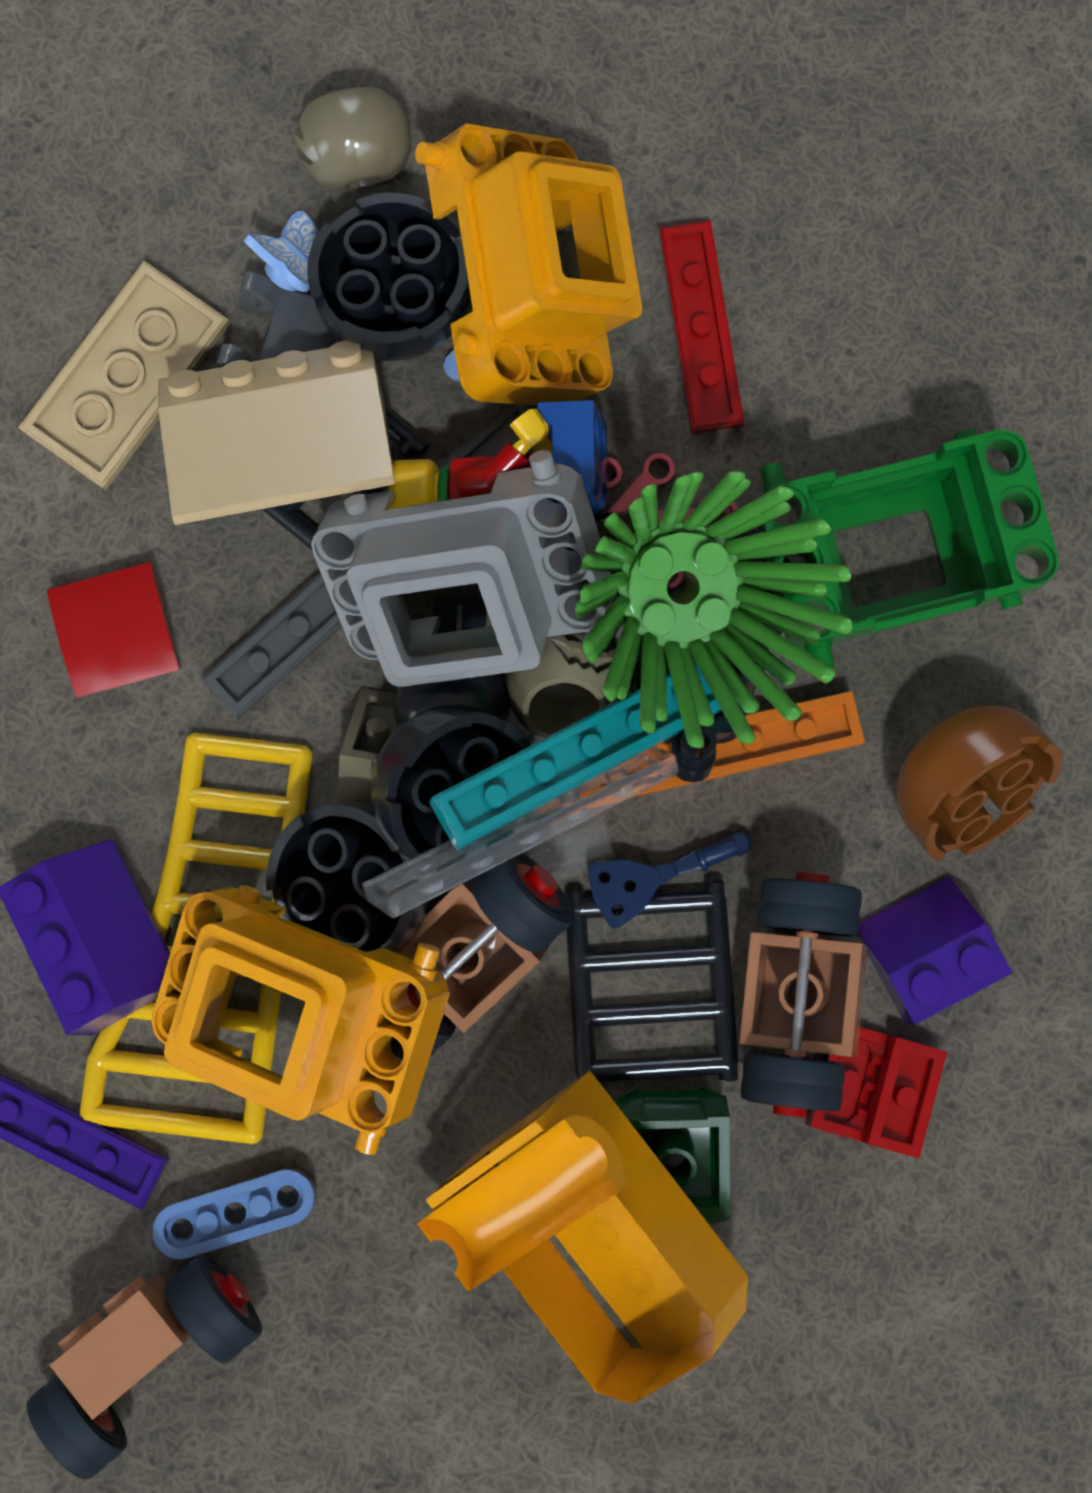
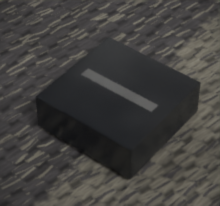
(459, 614)

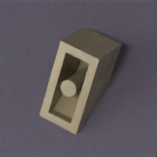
(367, 732)

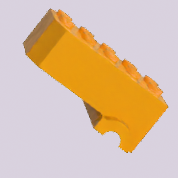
(625, 1221)

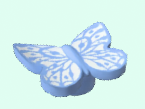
(288, 255)

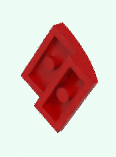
(113, 629)
(885, 1093)

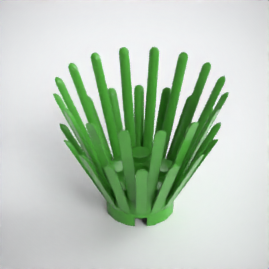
(715, 609)

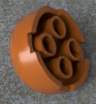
(963, 762)

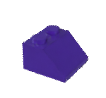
(932, 951)

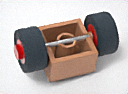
(489, 938)
(802, 994)
(116, 1352)

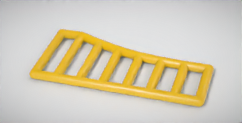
(169, 902)

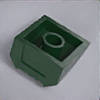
(691, 1141)

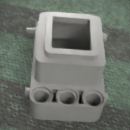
(498, 539)

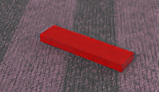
(701, 327)

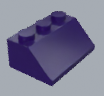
(88, 936)

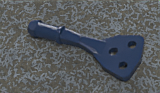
(649, 878)

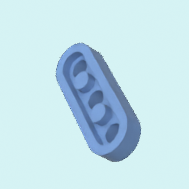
(216, 1230)

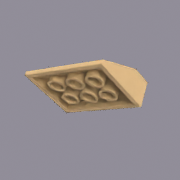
(273, 432)

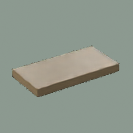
(109, 387)

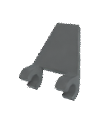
(292, 326)

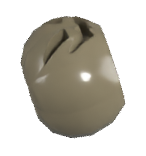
(353, 139)
(560, 687)

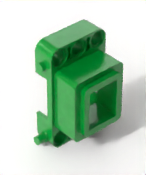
(965, 521)

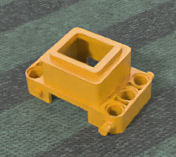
(530, 325)
(345, 1027)

